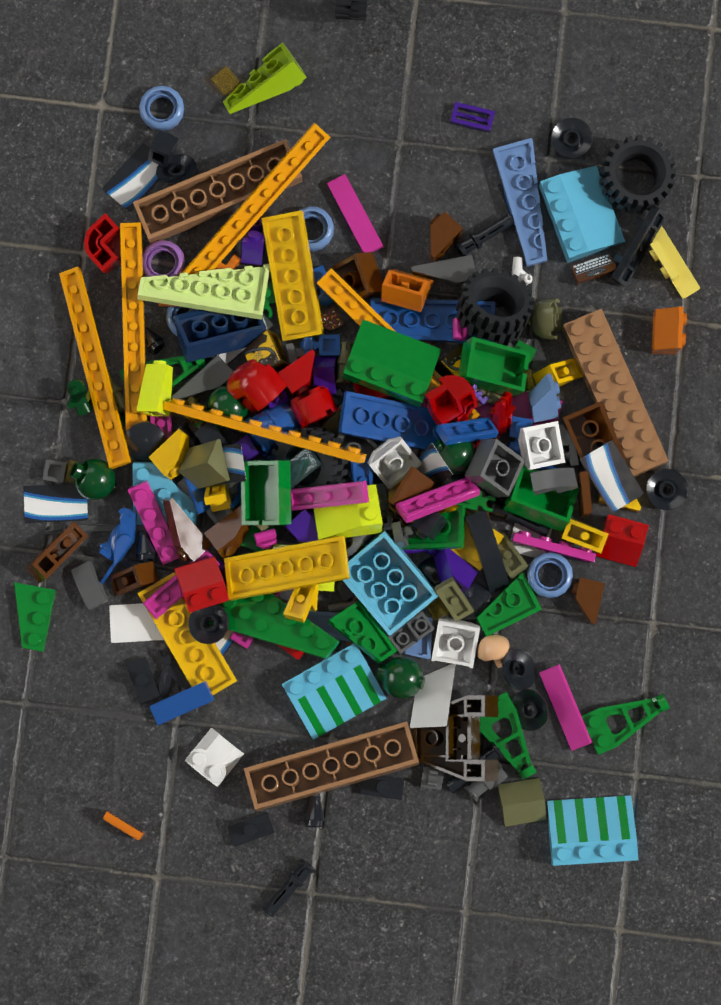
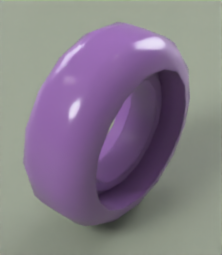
(163, 246)

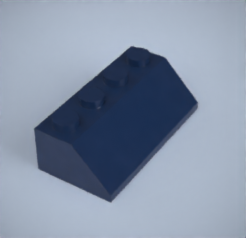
(214, 333)

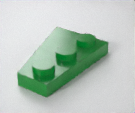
(34, 614)

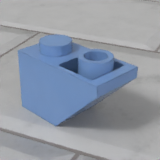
(543, 399)

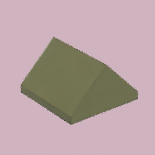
(205, 465)
(522, 802)

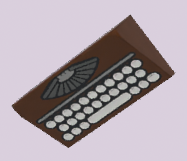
(593, 268)

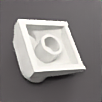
(541, 445)
(393, 461)
(456, 642)
(214, 757)

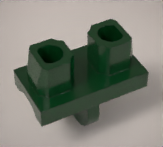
(79, 397)

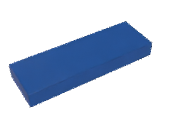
(467, 431)
(181, 703)

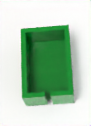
(494, 366)
(266, 493)
(541, 508)

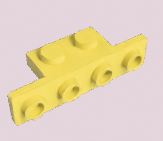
(673, 264)

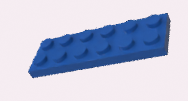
(430, 324)
(386, 419)

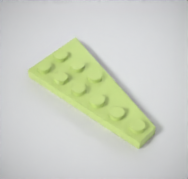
(218, 290)

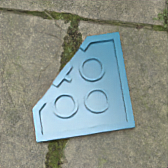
(162, 488)

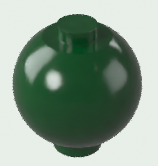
(224, 401)
(457, 455)
(93, 478)
(401, 677)

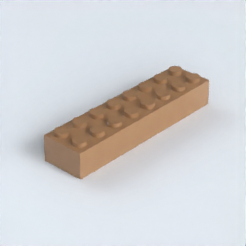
(208, 193)
(612, 383)
(331, 766)

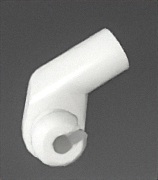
(517, 270)

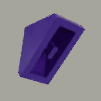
(325, 372)

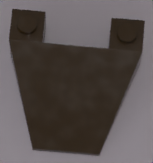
(457, 745)

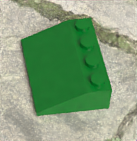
(391, 363)

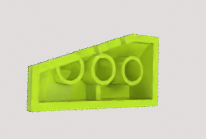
(275, 76)

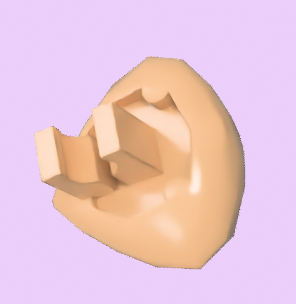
(493, 648)

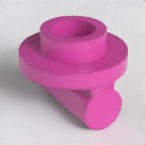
(458, 332)
(265, 539)

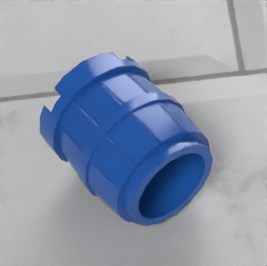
(279, 415)

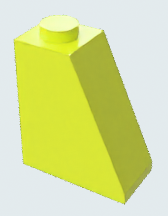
(155, 389)

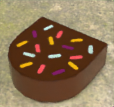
(331, 320)

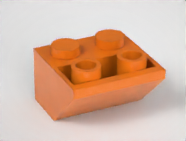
(406, 289)
(667, 330)

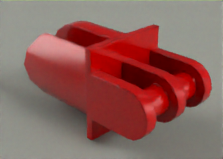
(502, 412)

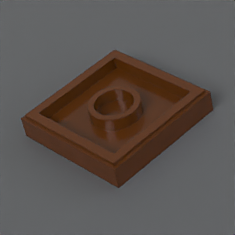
(584, 494)

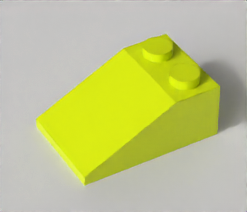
(350, 519)

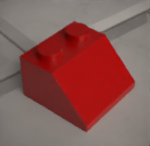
(299, 375)
(624, 540)
(201, 584)

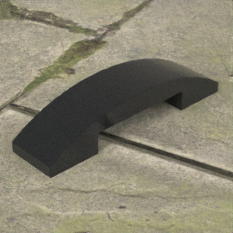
(487, 550)

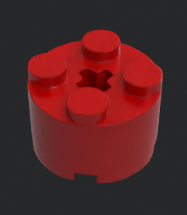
(313, 407)

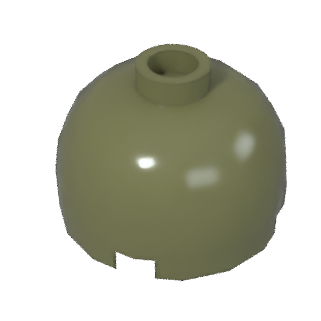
(546, 319)

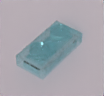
(303, 465)

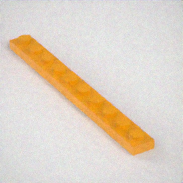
(259, 200)
(358, 310)
(132, 319)
(95, 368)
(272, 432)

